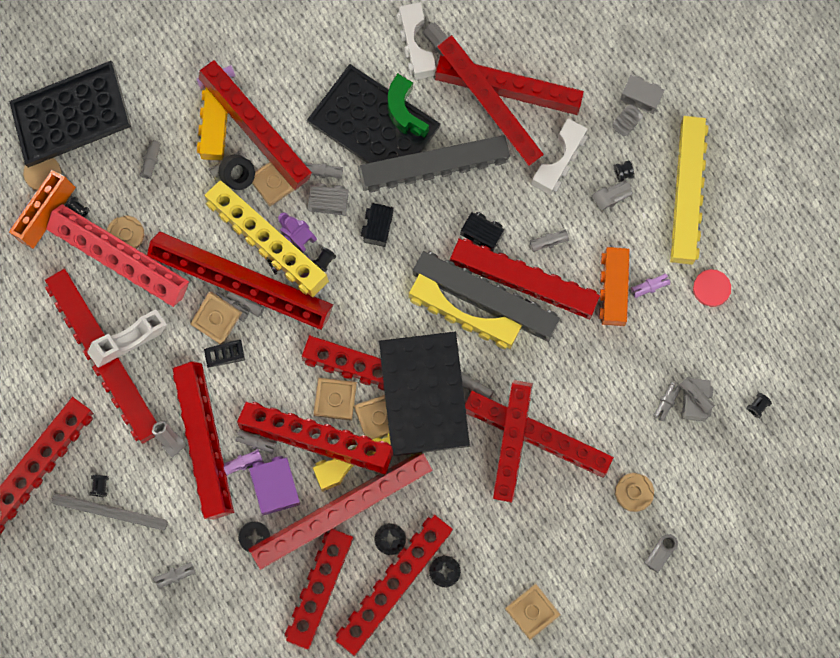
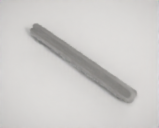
(108, 511)

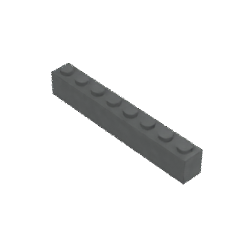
(434, 163)
(487, 296)

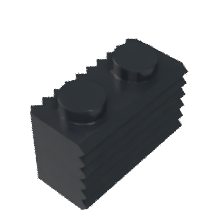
(378, 224)
(482, 231)

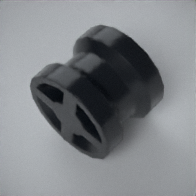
(624, 171)

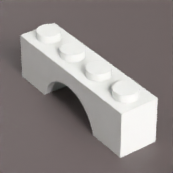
(421, 61)
(571, 138)
(112, 346)

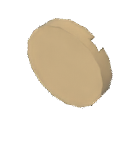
(36, 174)
(131, 233)
(633, 498)

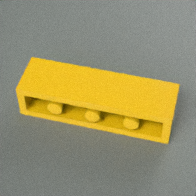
(212, 128)

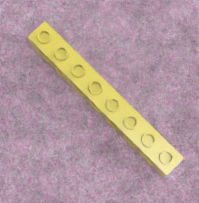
(221, 194)

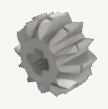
(627, 120)

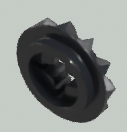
(248, 529)
(384, 546)
(438, 578)

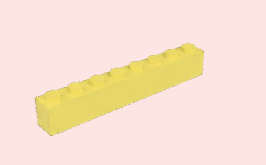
(688, 190)

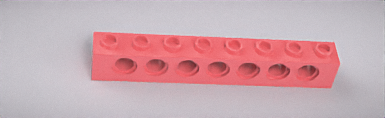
(117, 255)

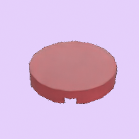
(712, 288)

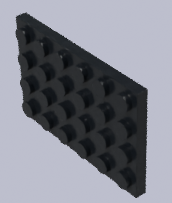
(69, 114)
(359, 120)
(424, 393)

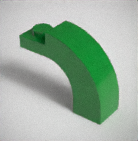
(402, 119)

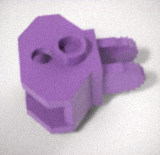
(296, 231)

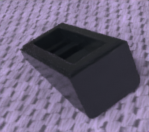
(230, 345)

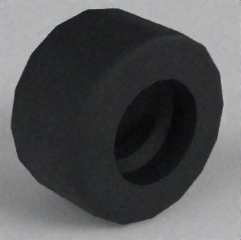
(244, 180)

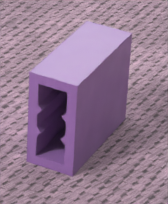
(274, 485)

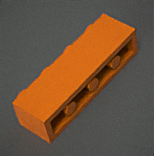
(36, 215)
(615, 286)

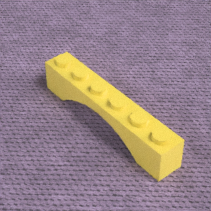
(500, 330)
(333, 472)

